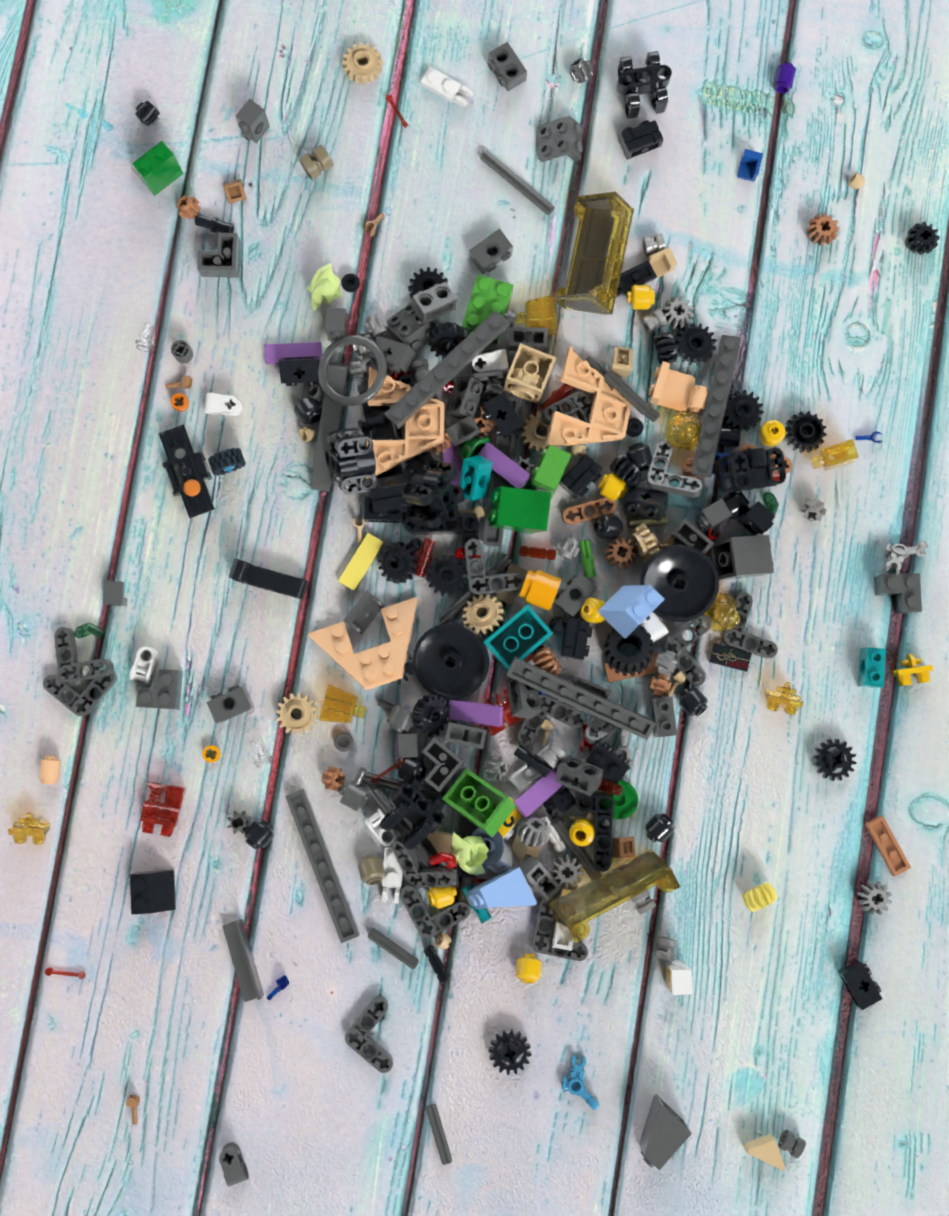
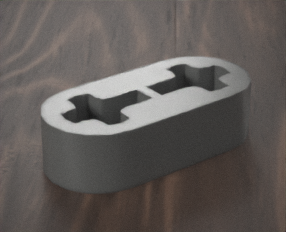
(602, 734)

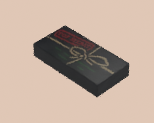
(730, 657)

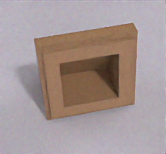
(234, 191)
(624, 847)

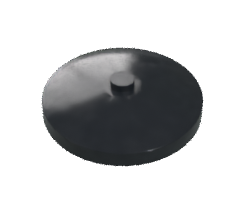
(684, 580)
(451, 661)

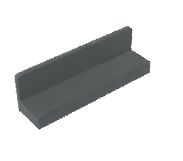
(243, 960)

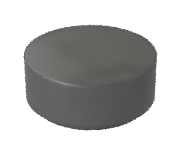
(344, 742)

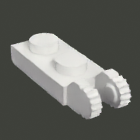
(445, 87)
(393, 875)

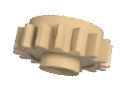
(359, 55)
(530, 435)
(646, 542)
(477, 608)
(306, 719)

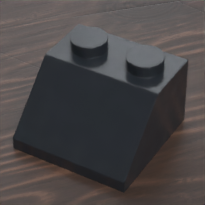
(152, 891)

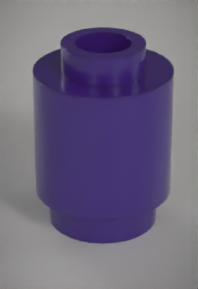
(784, 77)

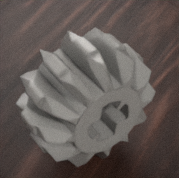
(684, 311)
(533, 831)
(572, 867)
(874, 890)

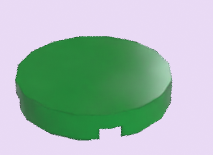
(625, 803)

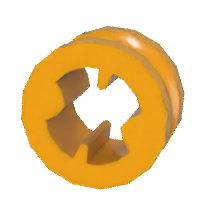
(212, 747)

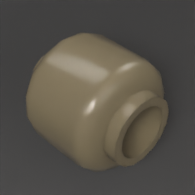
(371, 870)

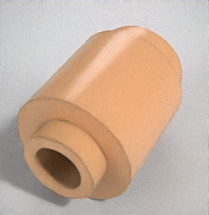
(698, 399)
(49, 770)

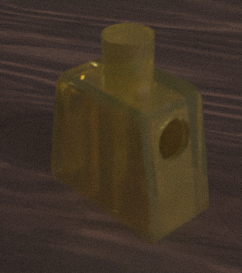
(539, 314)
(844, 454)
(340, 706)

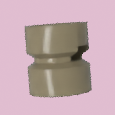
(316, 162)

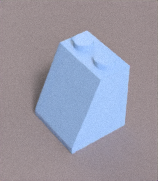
(630, 607)
(502, 890)

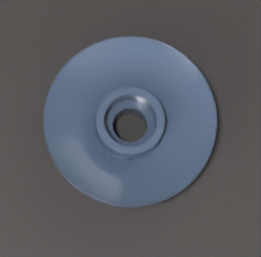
(497, 846)

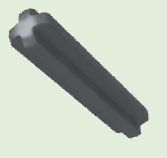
(626, 392)
(393, 948)
(439, 1134)

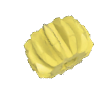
(759, 897)

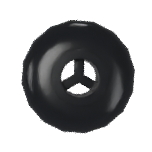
(308, 410)
(640, 455)
(736, 503)
(608, 526)
(693, 702)
(412, 769)
(659, 828)
(259, 834)

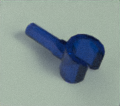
(869, 437)
(282, 983)

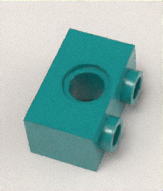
(475, 477)
(871, 667)

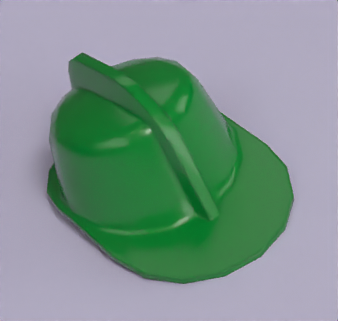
(472, 447)

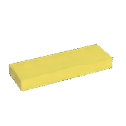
(361, 561)

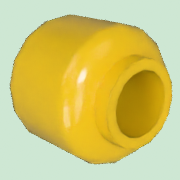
(641, 297)
(767, 437)
(612, 487)
(589, 610)
(582, 832)
(441, 896)
(528, 969)

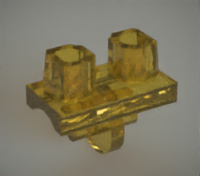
(784, 696)
(29, 827)

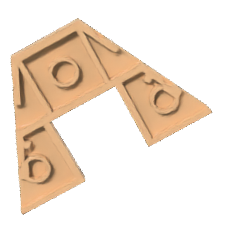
(608, 412)
(422, 430)
(377, 664)

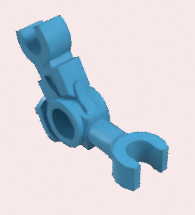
(576, 1085)

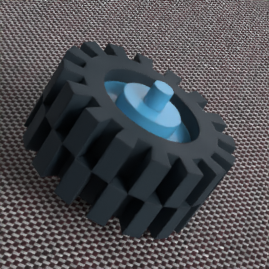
(226, 461)

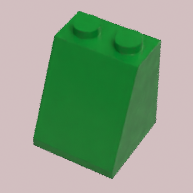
(157, 168)
(519, 510)

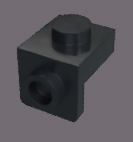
(559, 803)

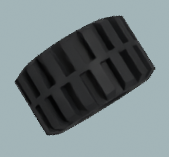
(624, 663)

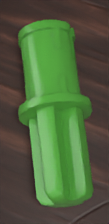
(587, 559)

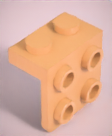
(671, 388)

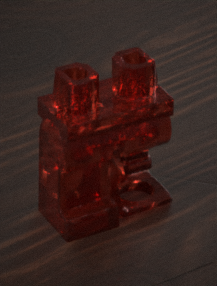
(164, 813)

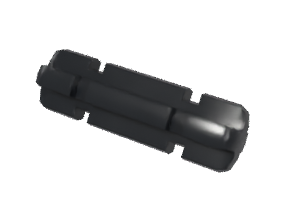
(436, 963)

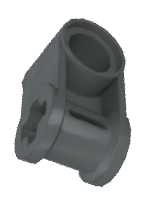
(233, 1167)

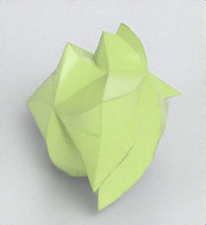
(324, 287)
(470, 853)

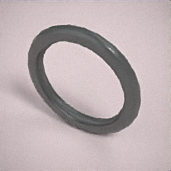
(371, 392)

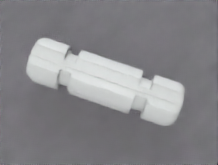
(554, 836)

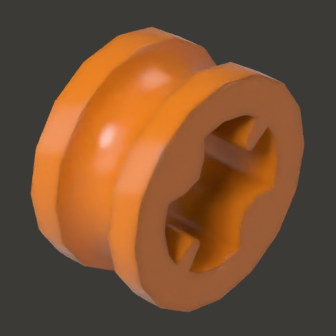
(174, 404)

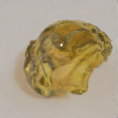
(683, 430)
(723, 613)

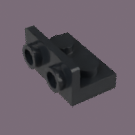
(613, 766)

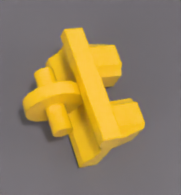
(904, 676)

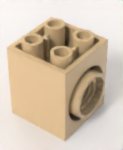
(529, 373)

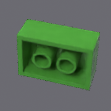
(486, 297)
(550, 470)
(479, 802)

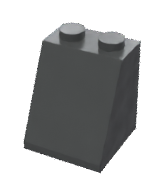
(742, 557)
(662, 1134)

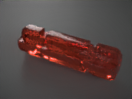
(540, 553)
(609, 787)

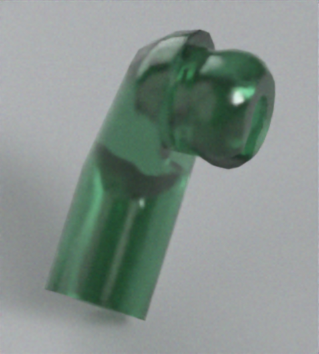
(770, 502)
(88, 629)

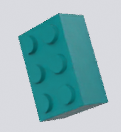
(518, 637)

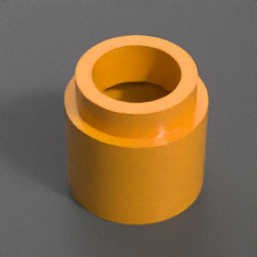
(540, 589)

